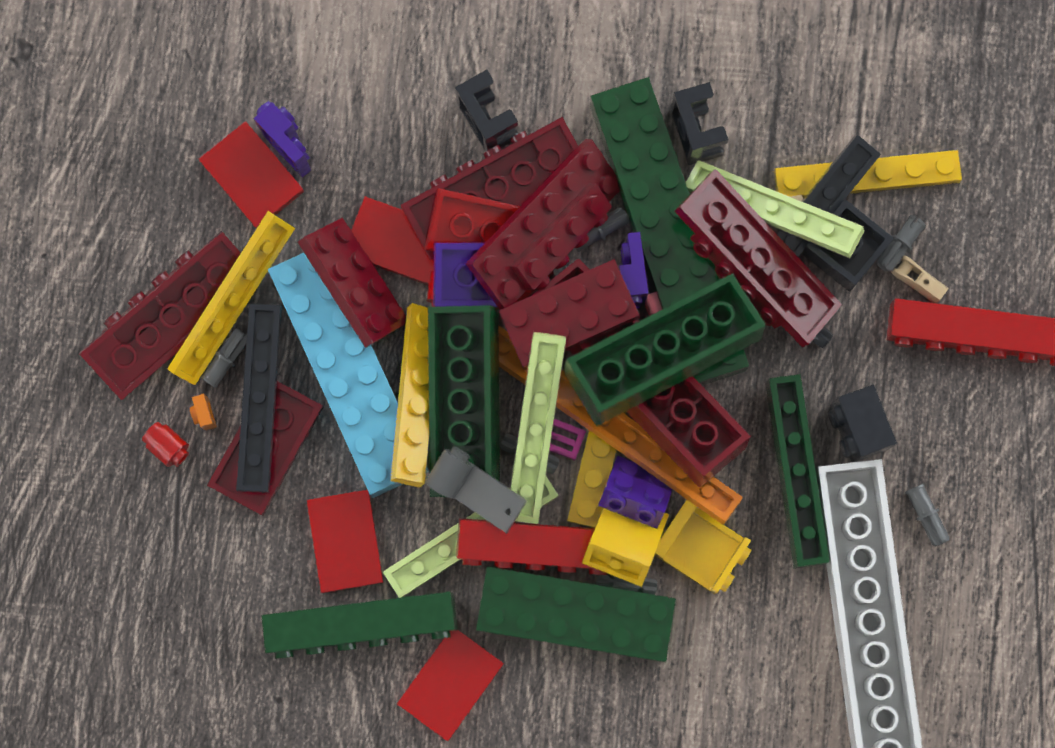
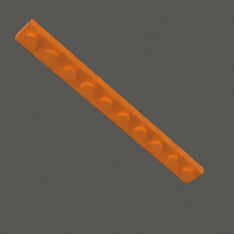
(632, 441)

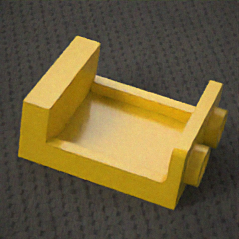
(623, 546)
(702, 548)

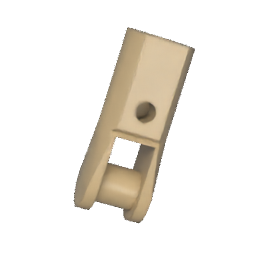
(924, 284)

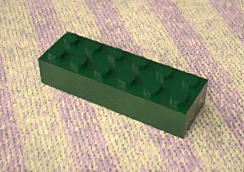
(664, 349)
(464, 385)
(576, 614)

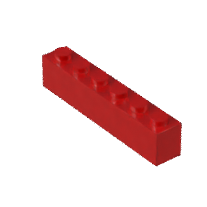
(971, 330)
(524, 543)

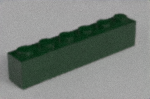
(797, 471)
(359, 623)

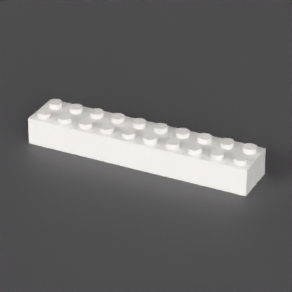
(867, 607)

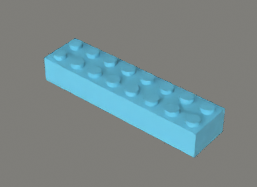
(345, 371)

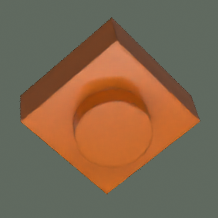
(202, 412)

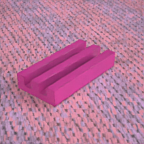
(575, 444)

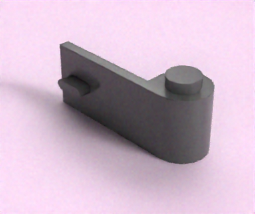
(460, 479)

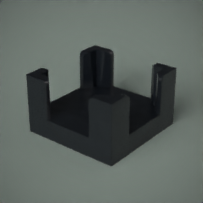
(472, 98)
(685, 110)

